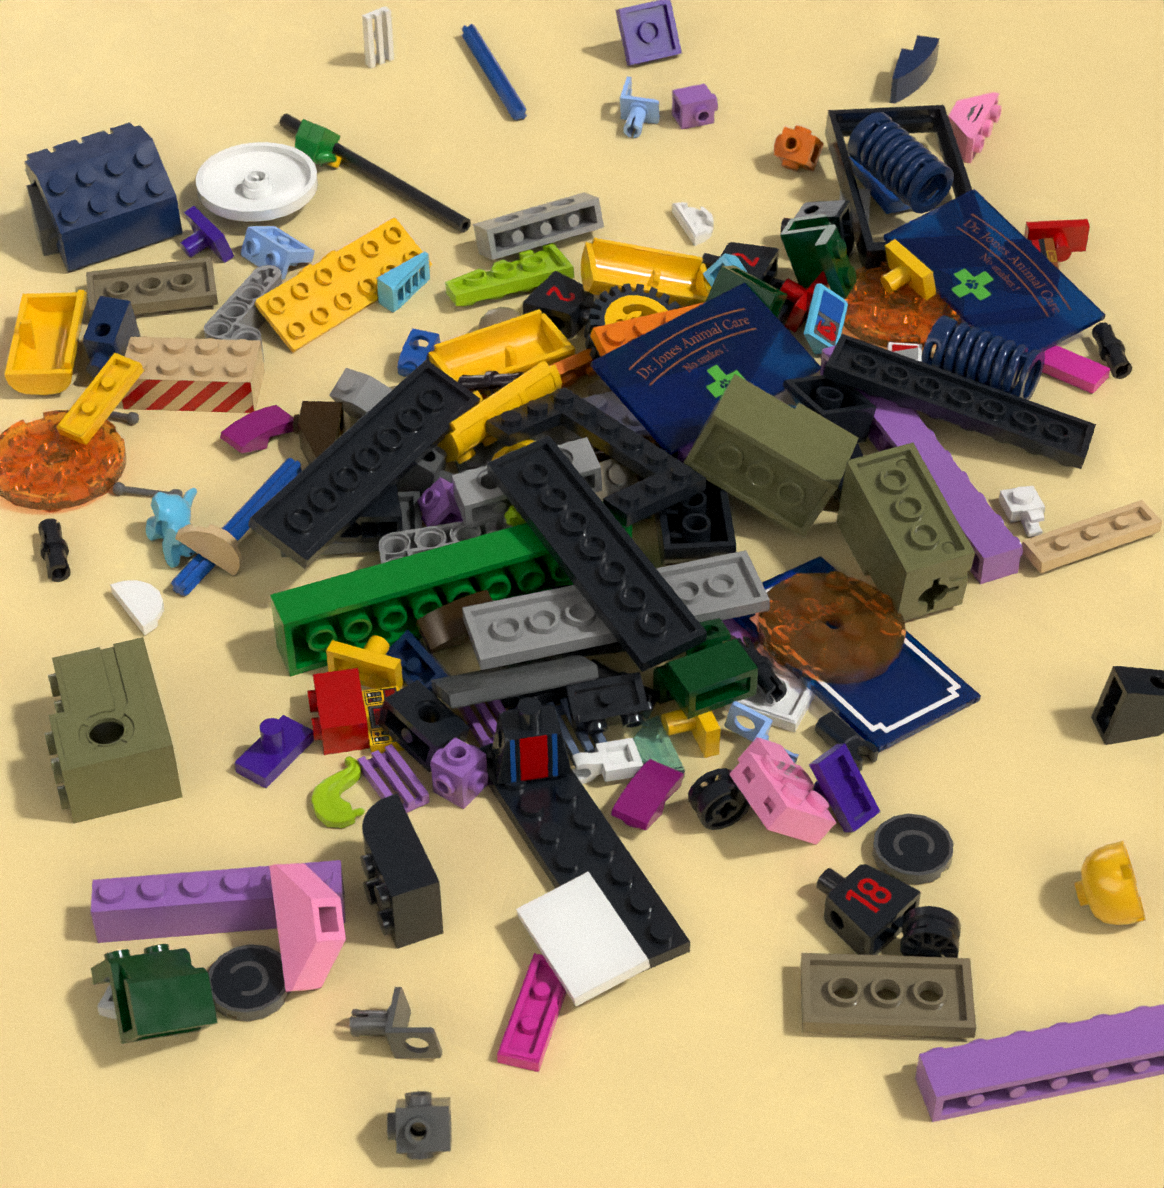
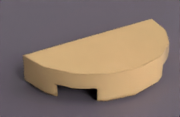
(213, 544)

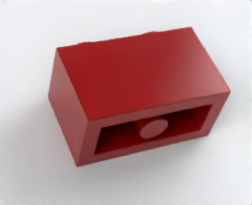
(340, 711)

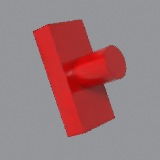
(1067, 235)
(801, 298)

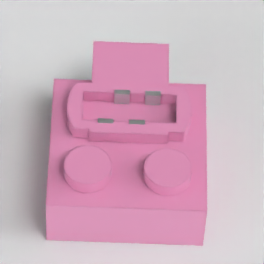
(781, 792)

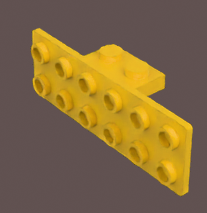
(336, 286)

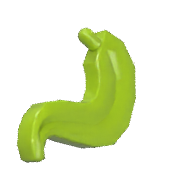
(327, 801)

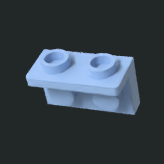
(274, 247)

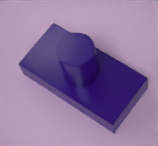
(204, 236)
(274, 751)
(844, 788)

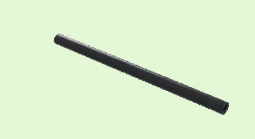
(389, 181)

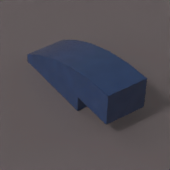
(914, 67)

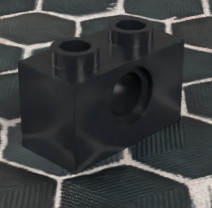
(420, 722)

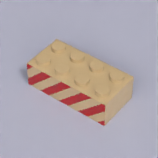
(195, 374)

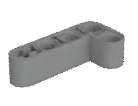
(238, 315)
(413, 541)

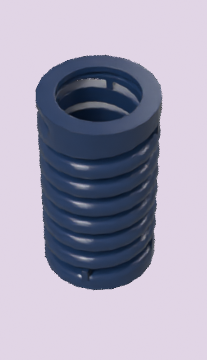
(900, 162)
(984, 357)

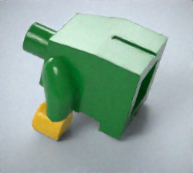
(317, 143)

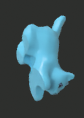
(170, 515)

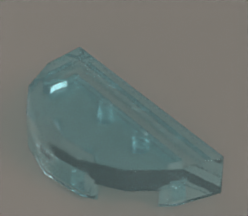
(655, 744)

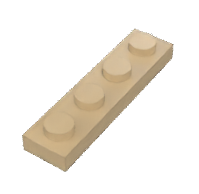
(1091, 536)

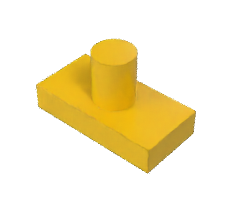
(907, 269)
(373, 664)
(703, 727)

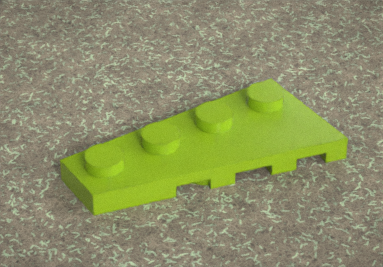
(509, 277)

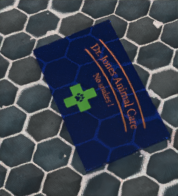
(996, 274)
(684, 366)

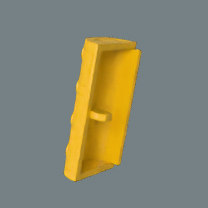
(617, 263)
(45, 342)
(503, 347)
(471, 426)

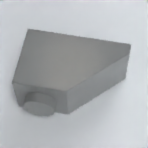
(358, 392)

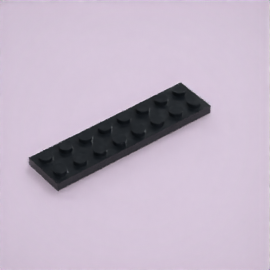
(960, 401)
(362, 464)
(597, 553)
(575, 838)

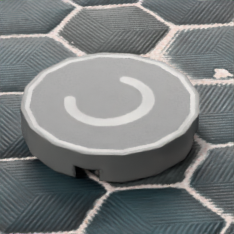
(913, 848)
(248, 982)

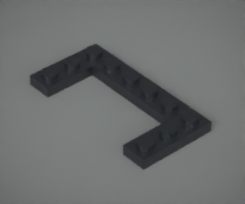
(664, 476)

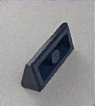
(416, 661)

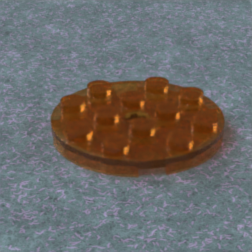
(874, 314)
(79, 477)
(797, 634)

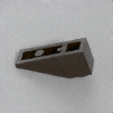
(318, 426)

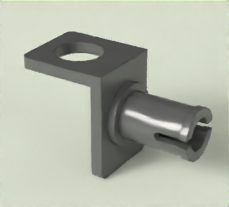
(394, 1025)

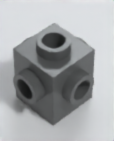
(421, 1141)

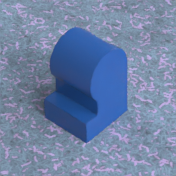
(413, 354)

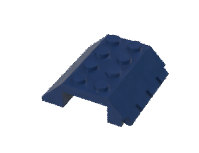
(105, 194)

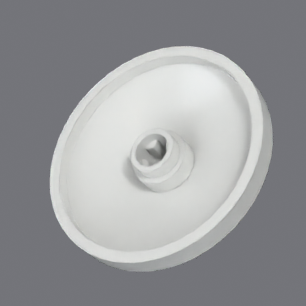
(256, 181)

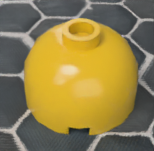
(1110, 886)

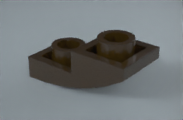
(445, 625)

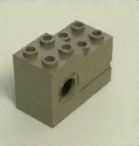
(772, 454)
(904, 531)
(110, 733)

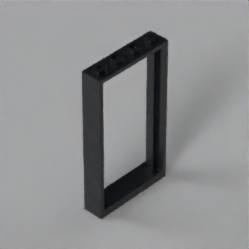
(912, 119)

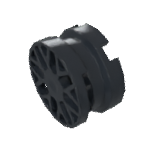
(719, 802)
(930, 933)

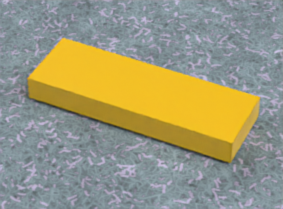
(100, 398)

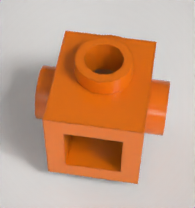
(798, 148)

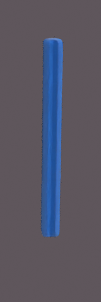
(494, 72)
(237, 525)

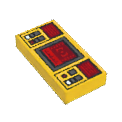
(373, 704)

